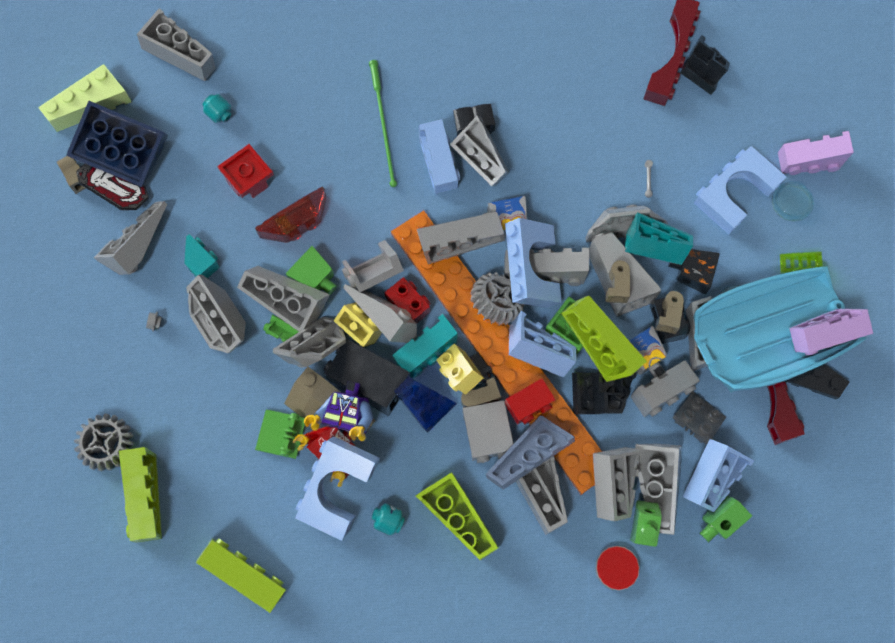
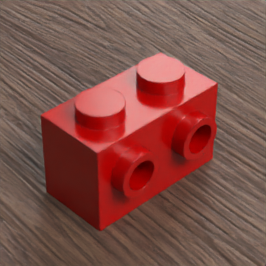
(404, 295)
(530, 401)

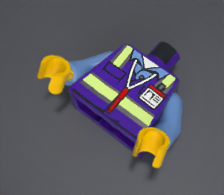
(344, 412)

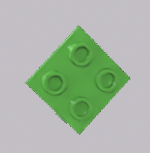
(278, 433)

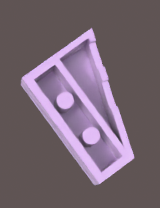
(815, 156)
(830, 329)

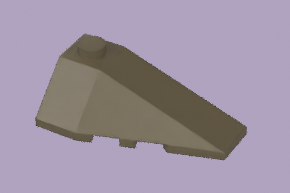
(310, 394)

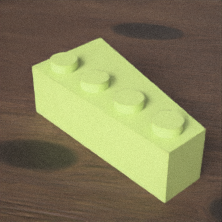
(69, 105)

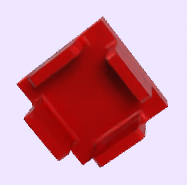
(246, 172)

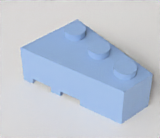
(438, 156)
(539, 347)
(715, 474)

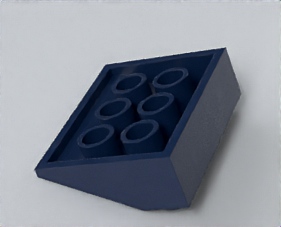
(116, 144)

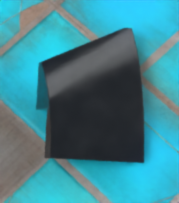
(705, 66)
(596, 396)

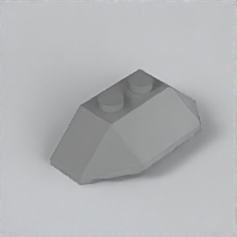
(619, 220)
(215, 315)
(312, 343)

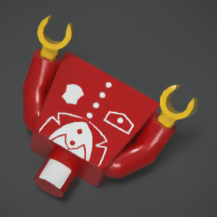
(316, 438)

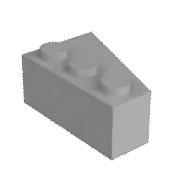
(665, 389)

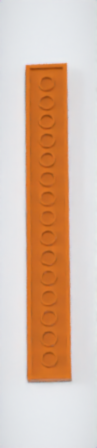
(452, 286)

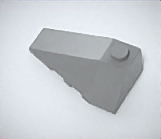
(659, 480)

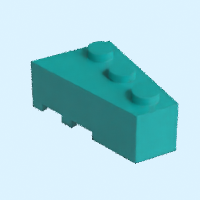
(426, 348)

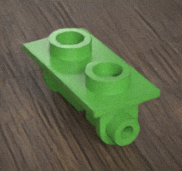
(279, 328)

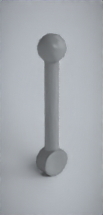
(648, 164)

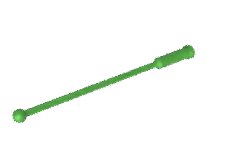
(373, 64)

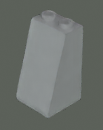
(643, 289)

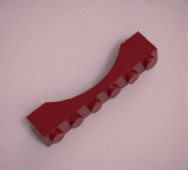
(661, 81)
(783, 420)

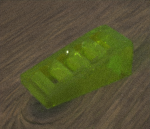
(807, 256)

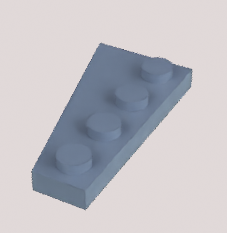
(532, 449)

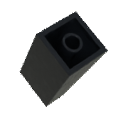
(375, 374)

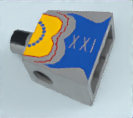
(509, 210)
(652, 350)

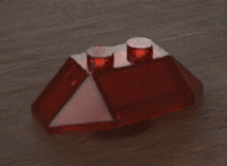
(295, 219)

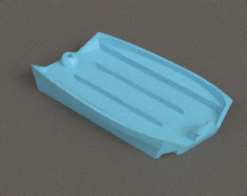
(748, 331)

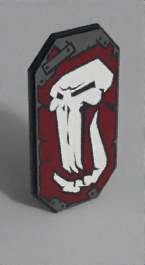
(112, 189)

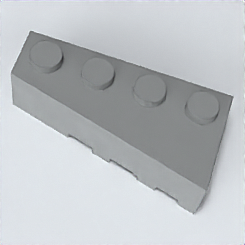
(284, 297)

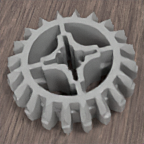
(494, 299)
(93, 429)

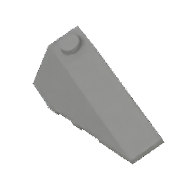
(128, 250)
(390, 319)

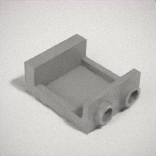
(374, 270)
(487, 430)

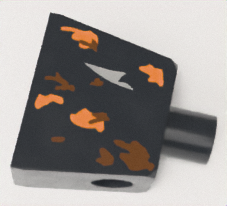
(697, 270)

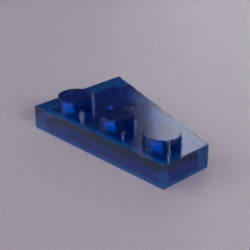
(424, 403)

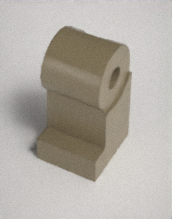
(69, 167)
(620, 278)
(672, 313)
(482, 395)

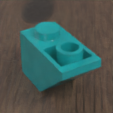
(198, 259)

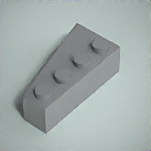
(174, 45)
(460, 236)
(557, 266)

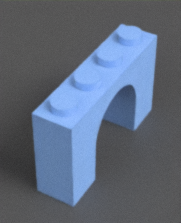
(748, 166)
(525, 284)
(315, 507)

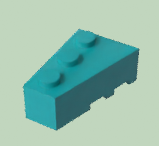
(657, 240)

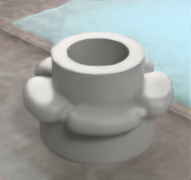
(153, 321)

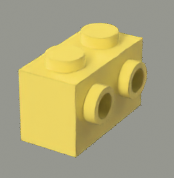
(357, 324)
(459, 369)

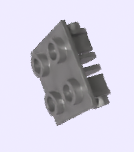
(699, 417)

